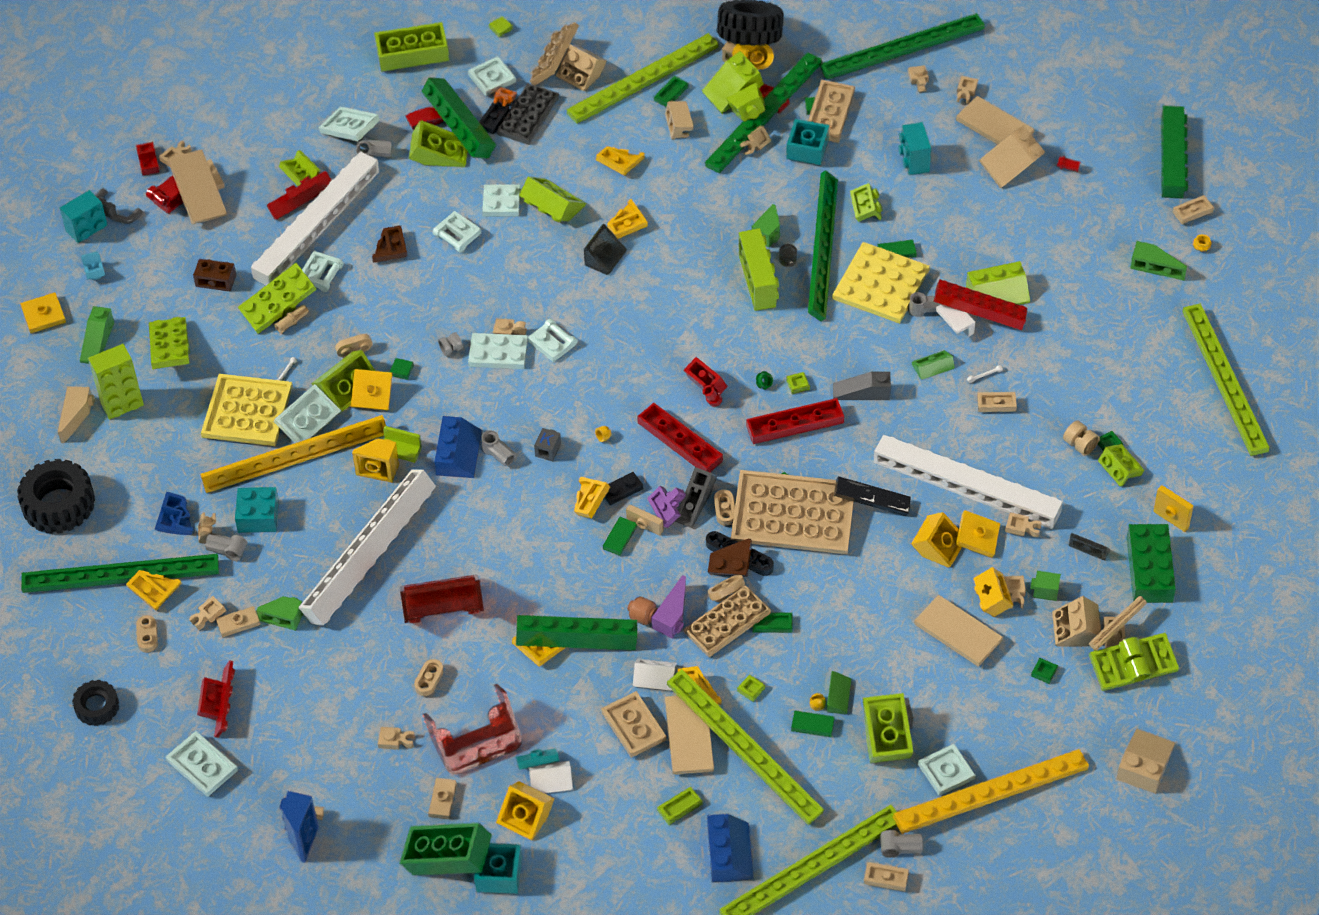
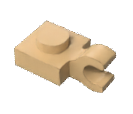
(919, 76)
(508, 326)
(205, 526)

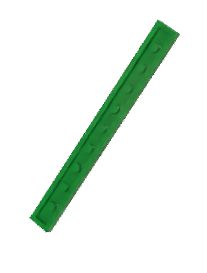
(902, 46)
(773, 101)
(823, 246)
(118, 573)

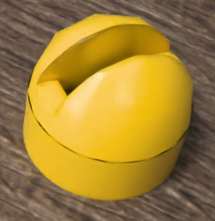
(603, 433)
(817, 701)

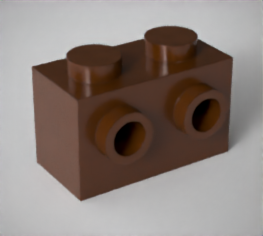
(214, 275)

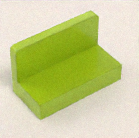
(407, 443)

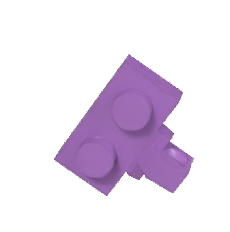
(666, 504)

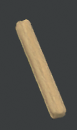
(1117, 623)

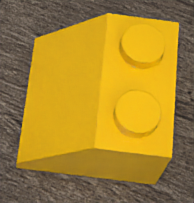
(377, 460)
(937, 539)
(524, 810)

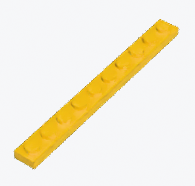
(293, 454)
(990, 791)

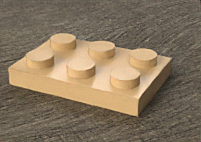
(633, 724)

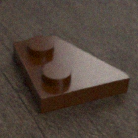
(390, 245)
(731, 560)

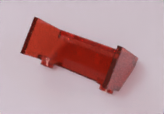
(441, 597)
(480, 745)

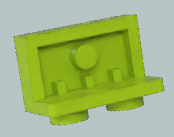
(299, 168)

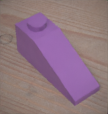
(669, 616)

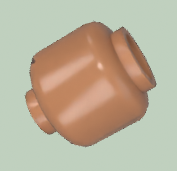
(642, 610)

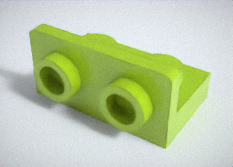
(866, 202)
(1120, 464)

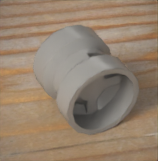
(450, 344)

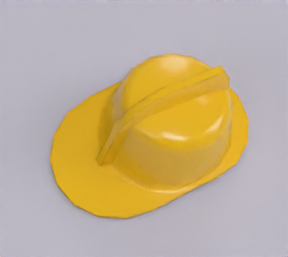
(758, 55)

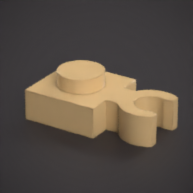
(966, 88)
(757, 140)
(171, 152)
(1020, 524)
(1016, 589)
(208, 612)
(392, 737)

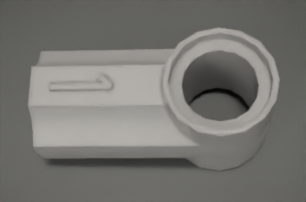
(376, 147)
(920, 304)
(497, 448)
(230, 547)
(895, 844)

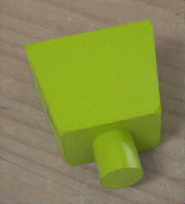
(747, 102)

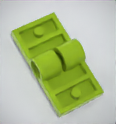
(277, 298)
(169, 343)
(1133, 661)

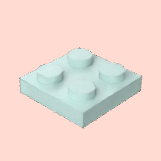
(491, 76)
(501, 200)
(946, 770)

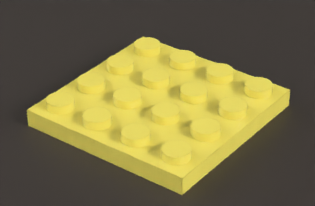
(880, 282)
(246, 409)

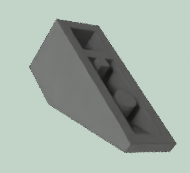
(864, 387)
(696, 496)

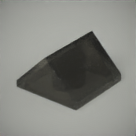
(603, 251)

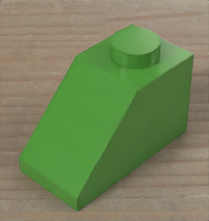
(769, 225)
(281, 612)

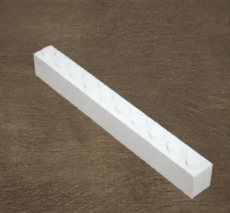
(315, 218)
(967, 481)
(367, 547)

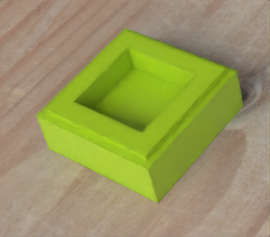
(500, 26)
(797, 383)
(751, 688)

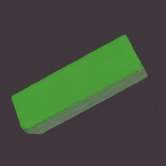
(933, 364)
(838, 693)

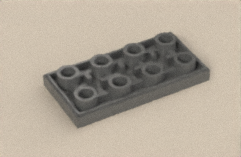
(528, 113)

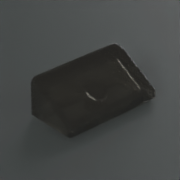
(1088, 546)

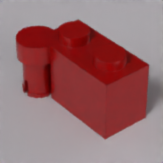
(165, 195)
(707, 379)

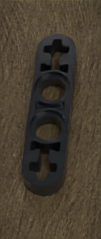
(754, 565)

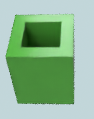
(1045, 585)

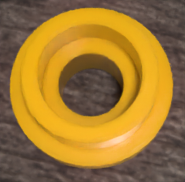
(1202, 242)

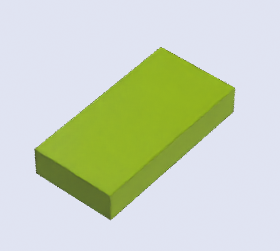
(679, 805)

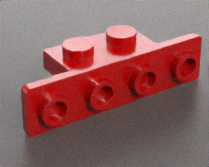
(298, 195)
(215, 697)

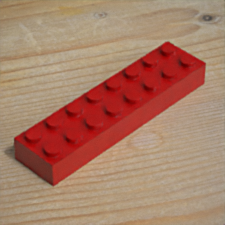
(980, 304)
(795, 421)
(680, 438)

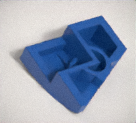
(174, 516)

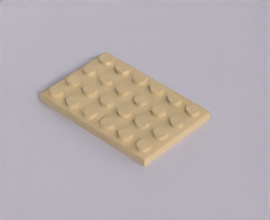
(791, 512)

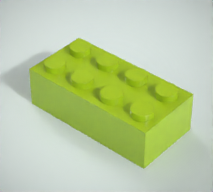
(411, 46)
(758, 269)
(116, 381)

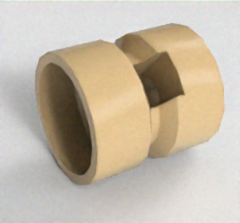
(1081, 438)

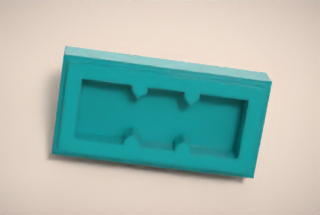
(537, 758)

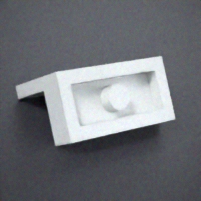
(957, 319)
(653, 673)
(551, 777)

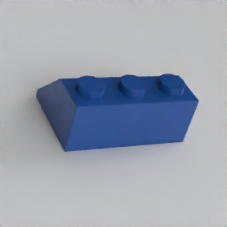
(457, 448)
(299, 822)
(729, 848)

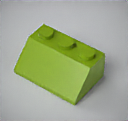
(551, 199)
(1002, 282)
(338, 380)

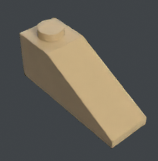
(75, 410)

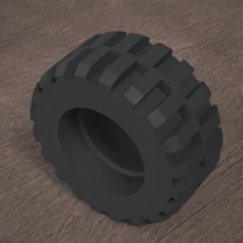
(750, 22)
(63, 514)

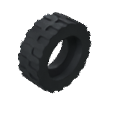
(98, 716)

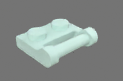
(459, 226)
(316, 266)
(548, 344)

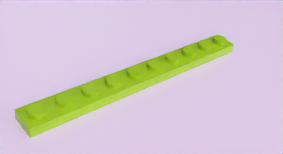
(642, 78)
(1225, 380)
(745, 747)
(812, 864)

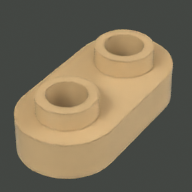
(355, 343)
(724, 509)
(726, 587)
(145, 632)
(428, 679)

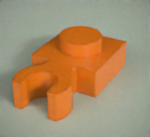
(504, 96)

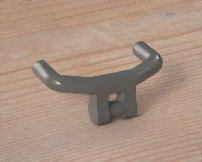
(110, 209)

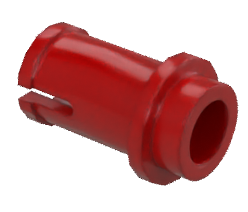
(1069, 164)

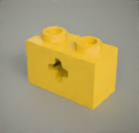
(992, 592)

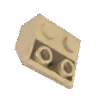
(580, 67)
(1076, 623)

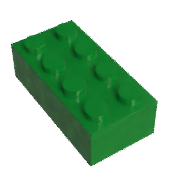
(1151, 562)
(446, 849)

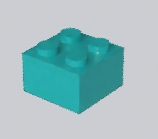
(807, 141)
(915, 148)
(83, 216)
(256, 509)
(500, 870)

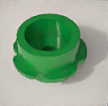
(768, 380)

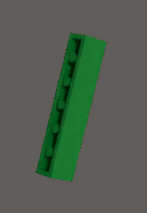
(458, 118)
(1173, 152)
(576, 632)

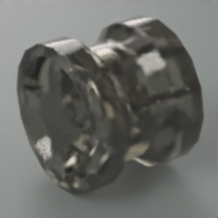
(785, 251)

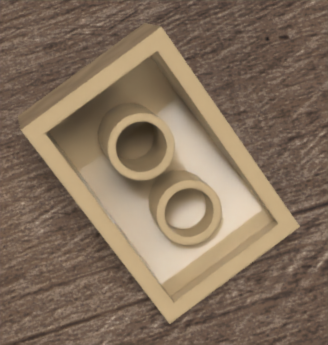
(1011, 156)
(1145, 760)

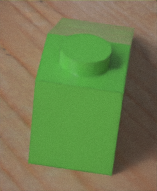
(1156, 261)
(97, 332)

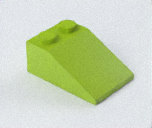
(730, 78)
(436, 147)
(887, 728)

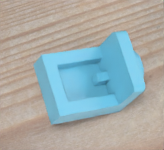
(93, 265)

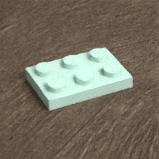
(349, 123)
(498, 351)
(307, 415)
(201, 763)

